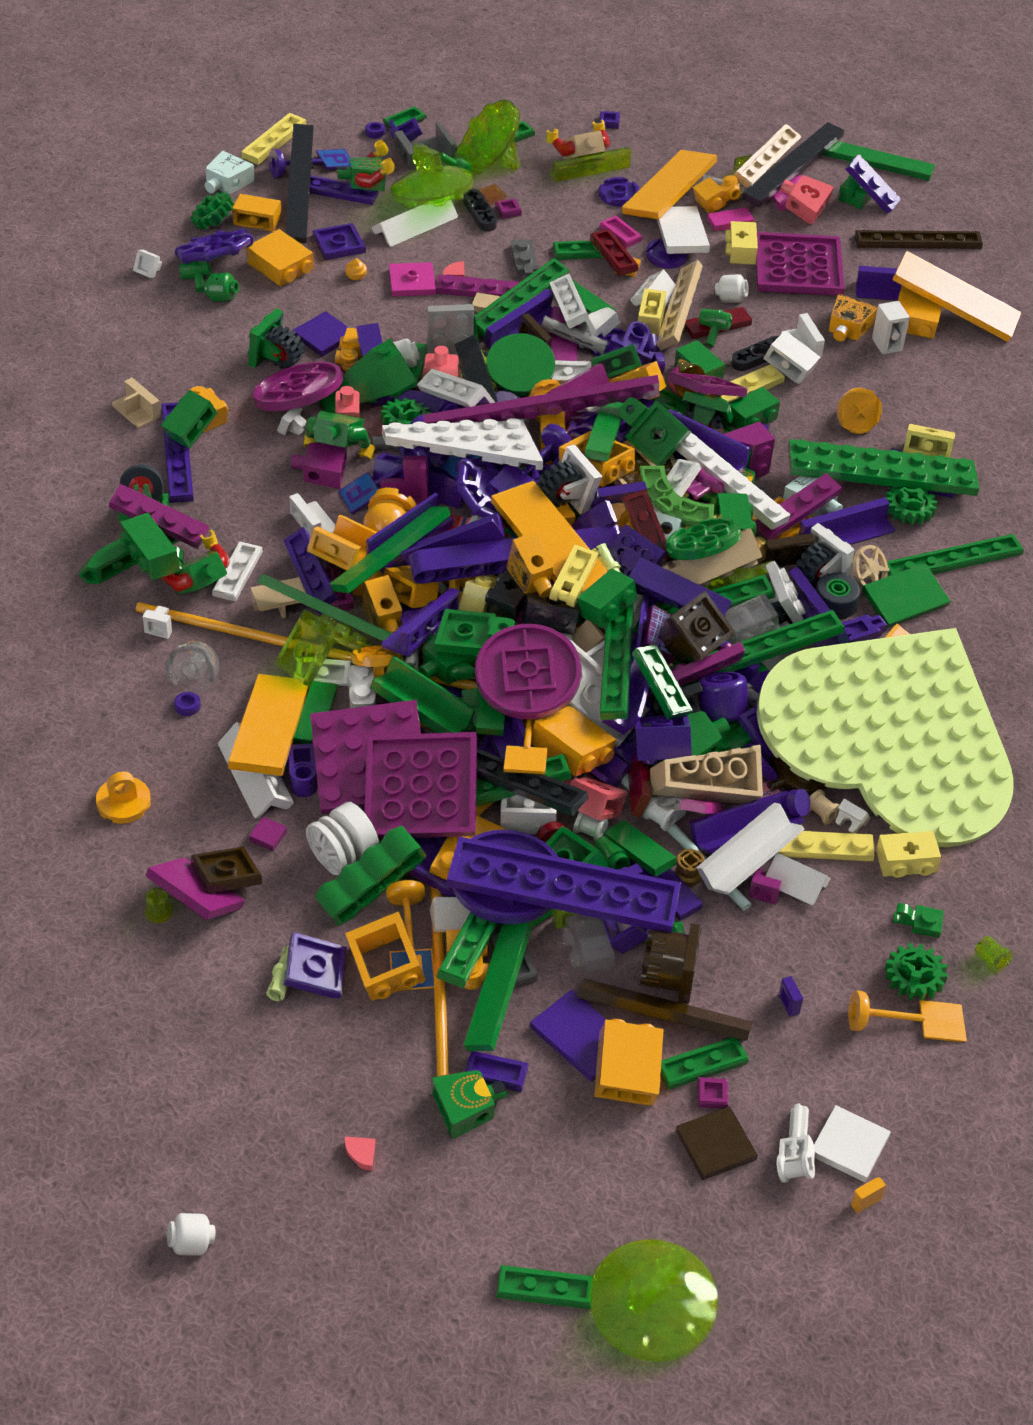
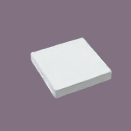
(850, 1143)

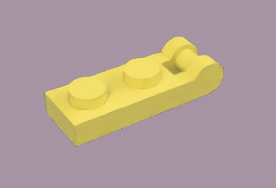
(574, 575)

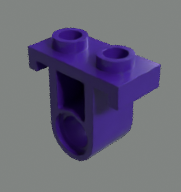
(637, 334)
(302, 770)

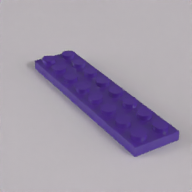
(564, 884)

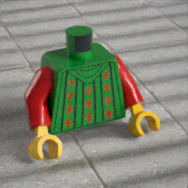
(368, 172)
(202, 569)

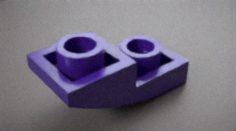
(598, 516)

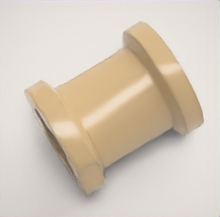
(823, 807)

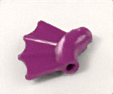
(703, 484)

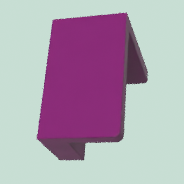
(415, 479)

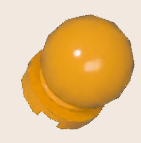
(386, 507)

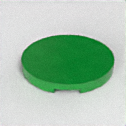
(520, 363)
(703, 540)

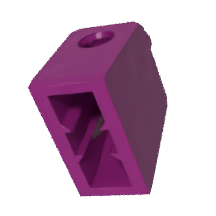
(322, 464)

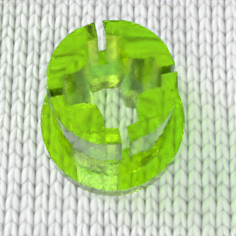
(161, 903)
(993, 954)

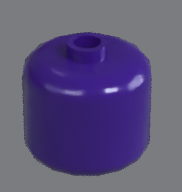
(724, 696)

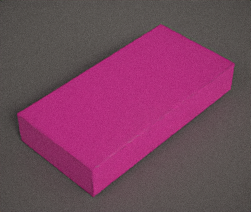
(722, 219)
(623, 232)
(700, 806)

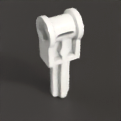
(664, 811)
(798, 1150)

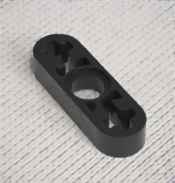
(481, 203)
(746, 359)

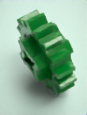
(212, 210)
(402, 411)
(911, 505)
(916, 972)

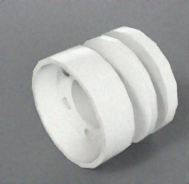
(341, 837)

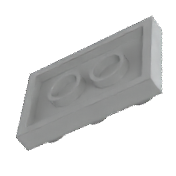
(449, 326)

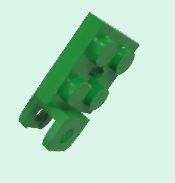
(646, 422)
(480, 627)

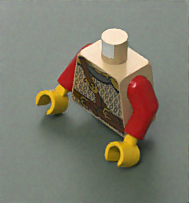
(580, 144)

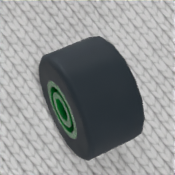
(839, 593)

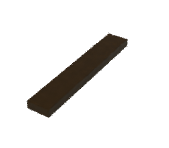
(918, 239)
(665, 1009)

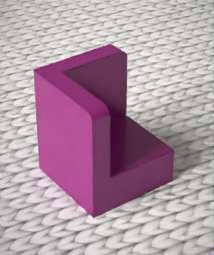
(764, 887)

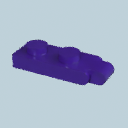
(865, 628)

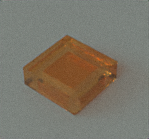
(493, 194)

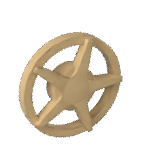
(870, 566)

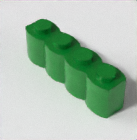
(367, 878)

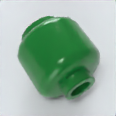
(221, 287)

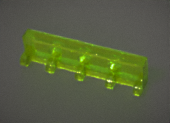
(591, 164)

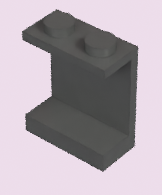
(440, 143)

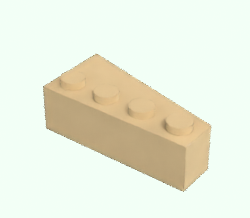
(723, 564)
(716, 776)

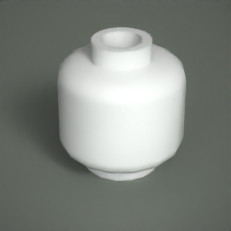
(732, 288)
(408, 351)
(190, 1234)

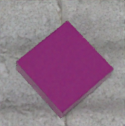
(508, 208)
(268, 834)
(712, 1093)

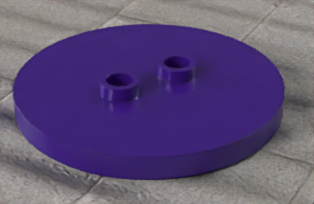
(500, 909)

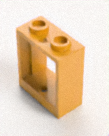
(619, 464)
(376, 935)

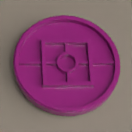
(297, 386)
(528, 671)

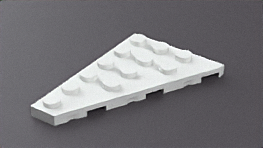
(493, 440)

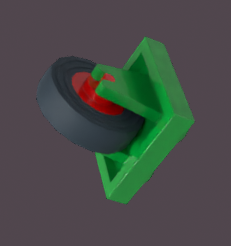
(145, 481)

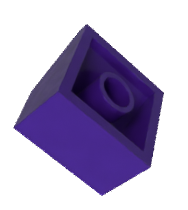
(662, 738)

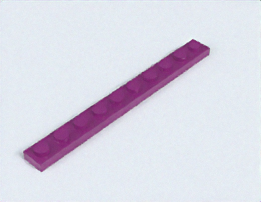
(553, 403)

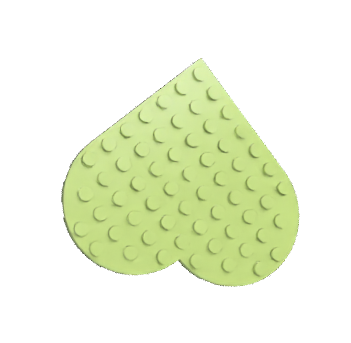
(899, 726)

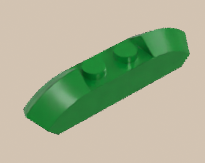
(109, 562)

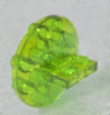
(492, 137)
(431, 180)
(653, 1300)

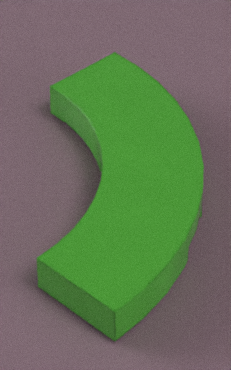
(669, 502)

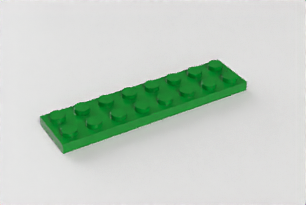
(883, 467)

